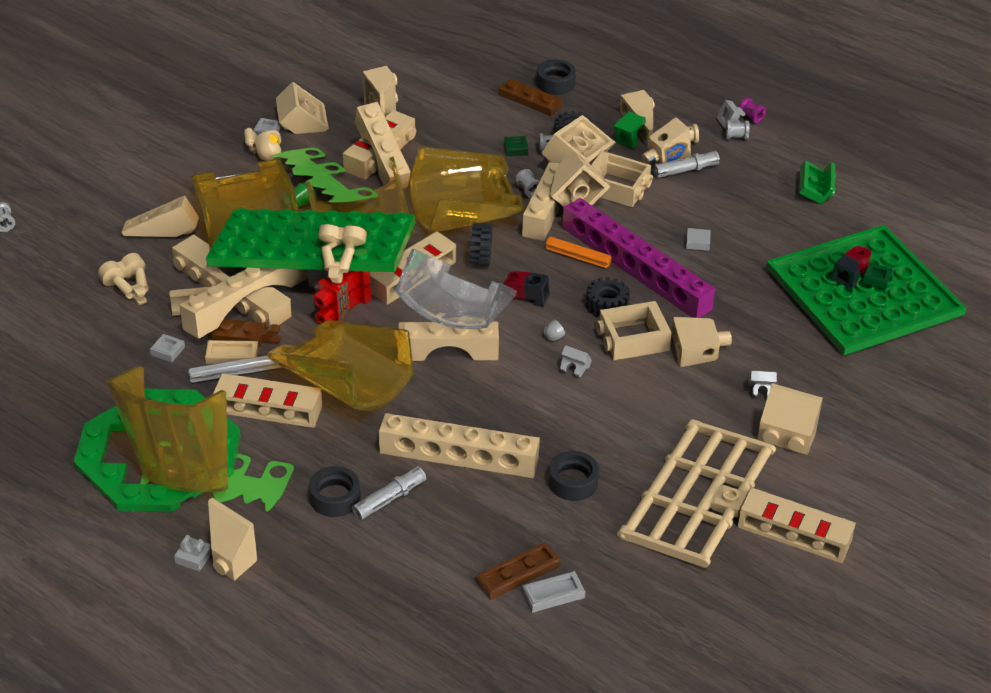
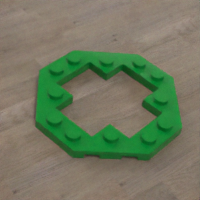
(111, 477)

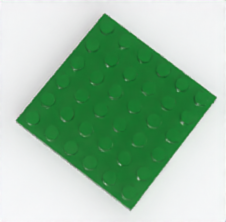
(865, 314)

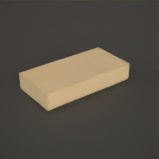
(229, 351)

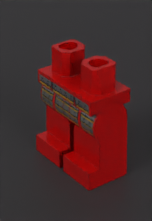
(338, 299)

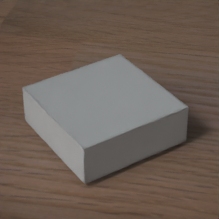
(266, 125)
(698, 239)
(167, 348)

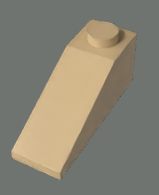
(643, 105)
(164, 221)

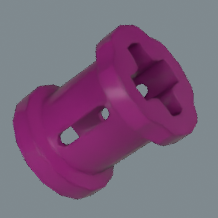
(756, 118)

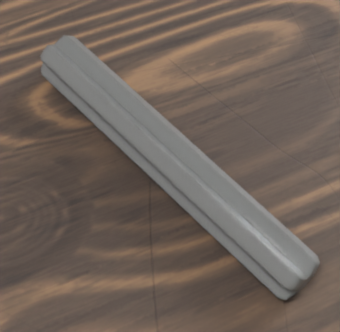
(236, 367)

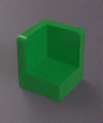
(626, 129)

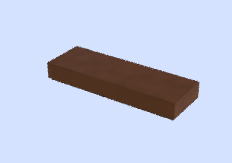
(517, 570)

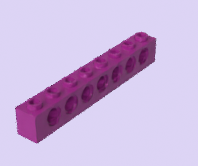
(639, 258)

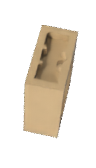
(627, 169)
(636, 345)

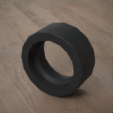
(556, 85)
(334, 476)
(573, 490)

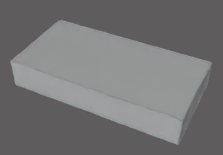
(553, 591)

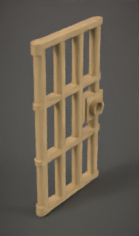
(718, 496)

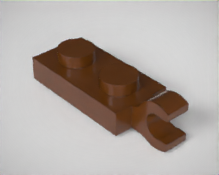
(246, 331)

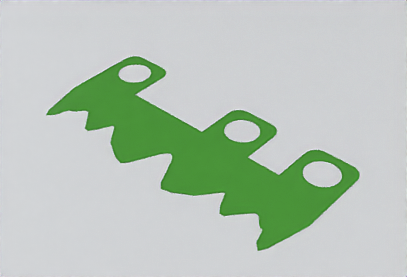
(321, 175)
(266, 488)

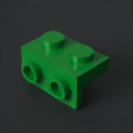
(816, 182)

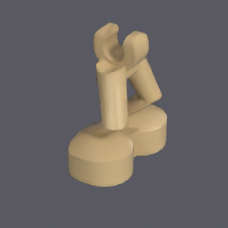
(334, 236)
(129, 267)

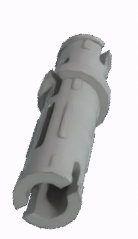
(681, 165)
(397, 487)

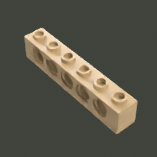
(459, 445)

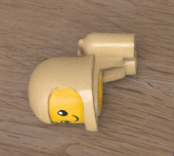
(264, 144)

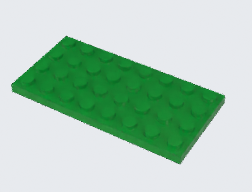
(291, 239)

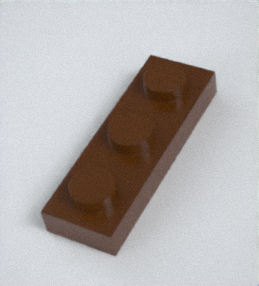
(530, 97)

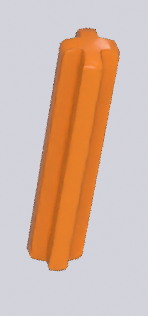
(578, 252)

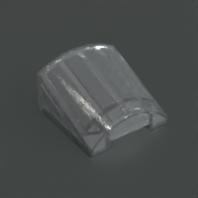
(449, 299)

